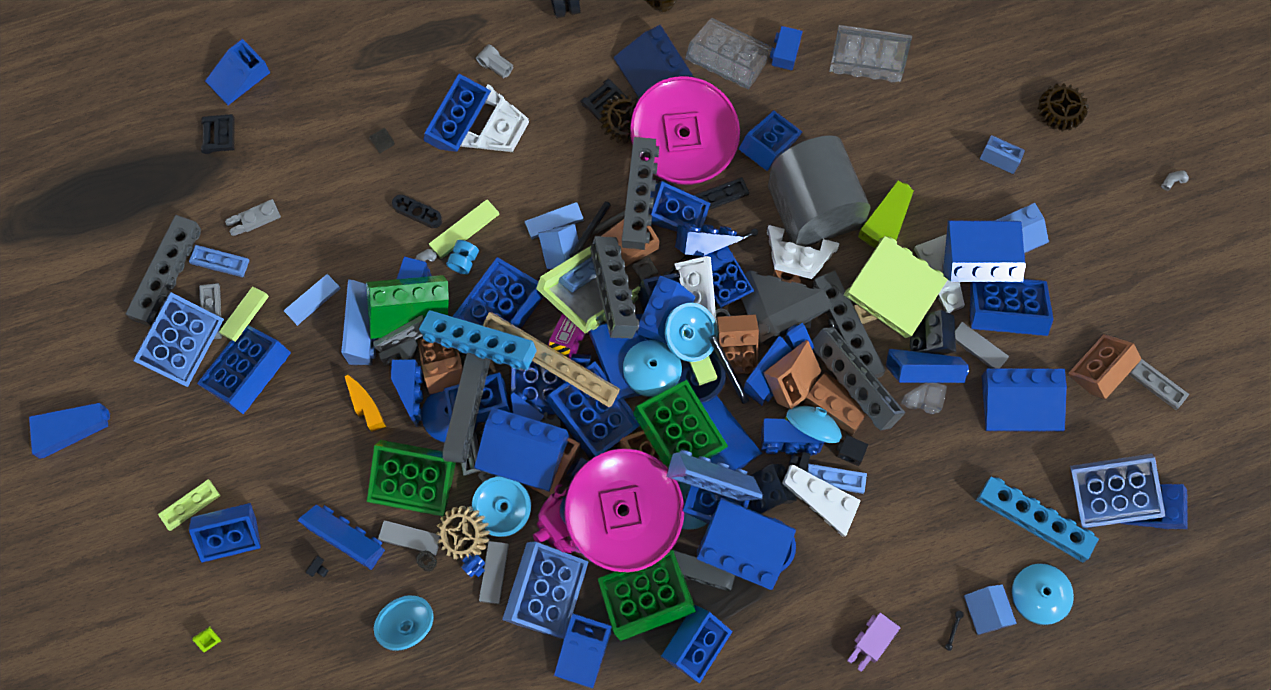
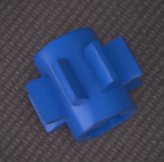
(473, 565)

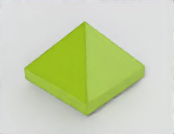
(206, 639)

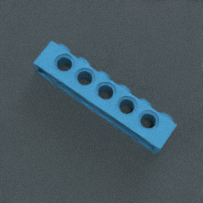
(453, 327)
(1085, 538)

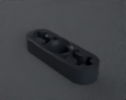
(422, 218)

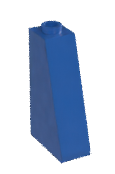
(926, 367)
(62, 428)

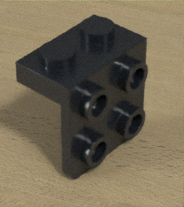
(774, 492)

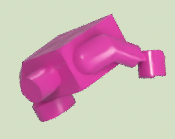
(552, 526)

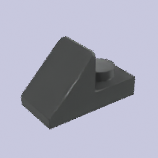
(403, 351)

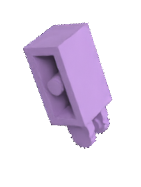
(874, 640)

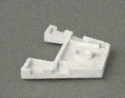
(502, 128)
(798, 259)

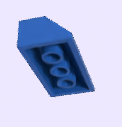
(456, 114)
(342, 536)

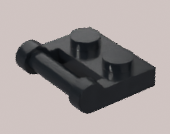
(597, 107)
(223, 133)

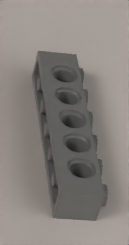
(637, 238)
(162, 260)
(831, 283)
(614, 287)
(890, 412)

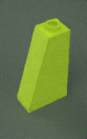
(888, 216)

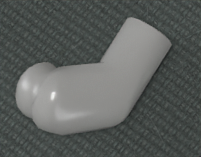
(1180, 176)
(428, 254)

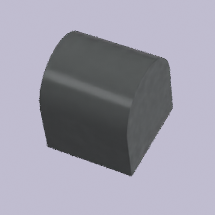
(817, 191)

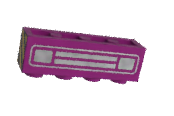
(566, 337)

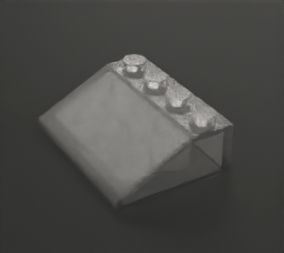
(728, 53)
(870, 53)

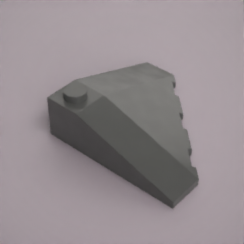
(782, 305)

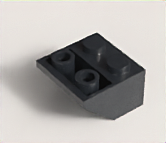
(935, 334)

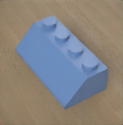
(1033, 226)
(356, 342)

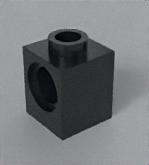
(851, 450)

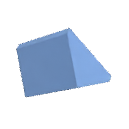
(1002, 154)
(558, 244)
(989, 609)

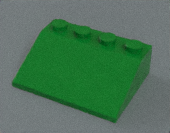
(403, 300)
(679, 422)
(410, 478)
(646, 597)

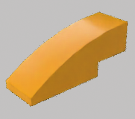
(364, 405)

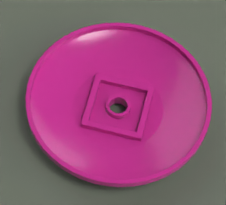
(701, 111)
(652, 514)

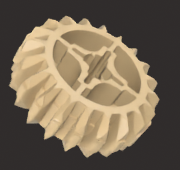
(470, 518)

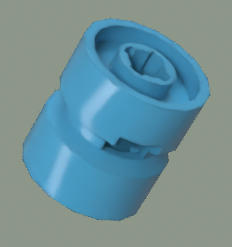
(463, 255)

